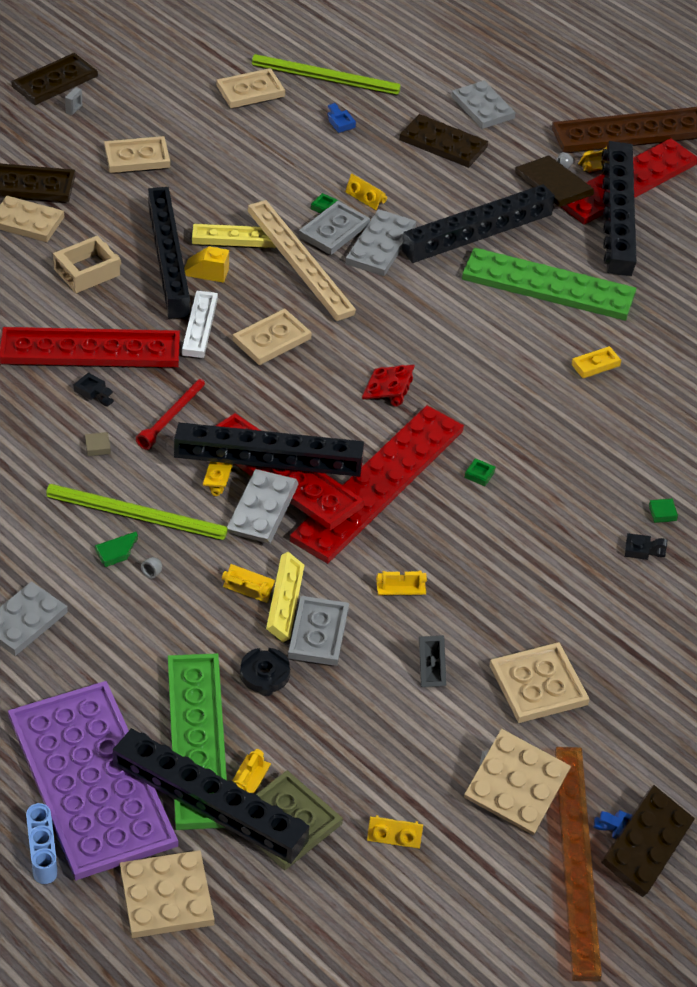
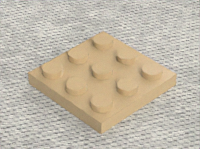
(539, 682)
(517, 782)
(166, 894)

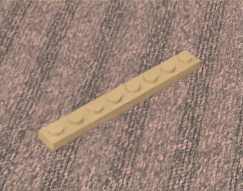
(301, 260)

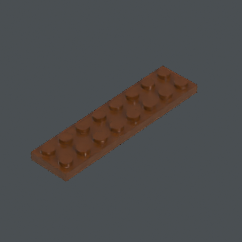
(626, 128)

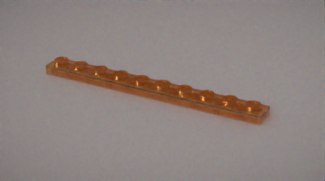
(578, 869)

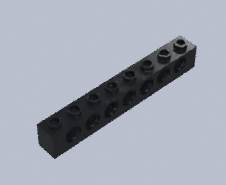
(619, 208)
(477, 223)
(168, 253)
(268, 449)
(192, 786)

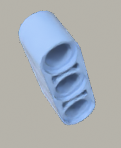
(45, 853)

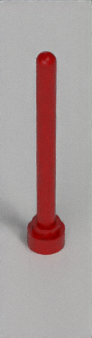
(147, 437)

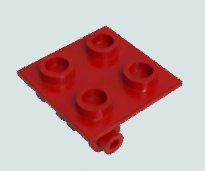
(390, 383)

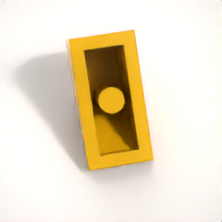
(209, 264)

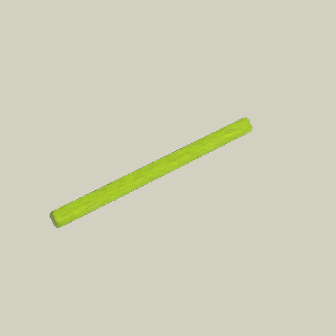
(326, 74)
(136, 511)

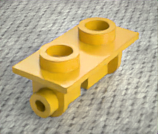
(591, 161)
(365, 192)
(217, 477)
(248, 583)
(395, 584)
(251, 771)
(395, 832)

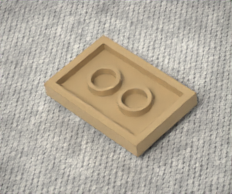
(250, 88)
(137, 154)
(29, 218)
(272, 336)

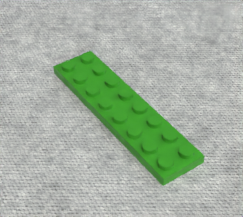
(549, 283)
(196, 723)

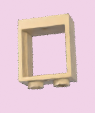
(89, 277)

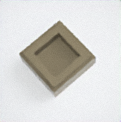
(97, 444)

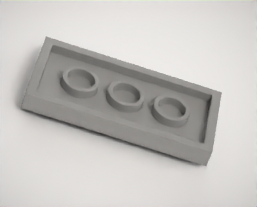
(380, 242)

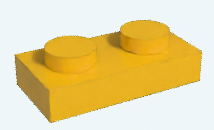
(596, 362)

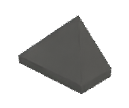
(432, 661)

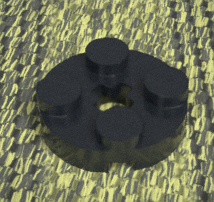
(265, 682)

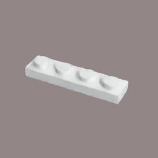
(200, 324)

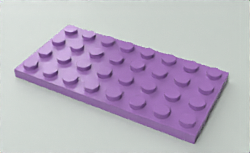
(94, 806)

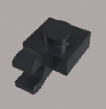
(91, 387)
(641, 547)

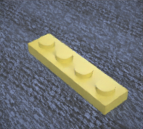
(230, 236)
(285, 597)

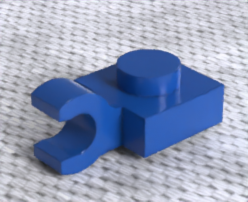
(340, 119)
(610, 822)

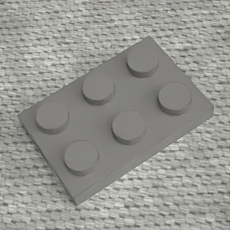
(483, 104)
(334, 227)
(262, 506)
(27, 617)
(318, 630)

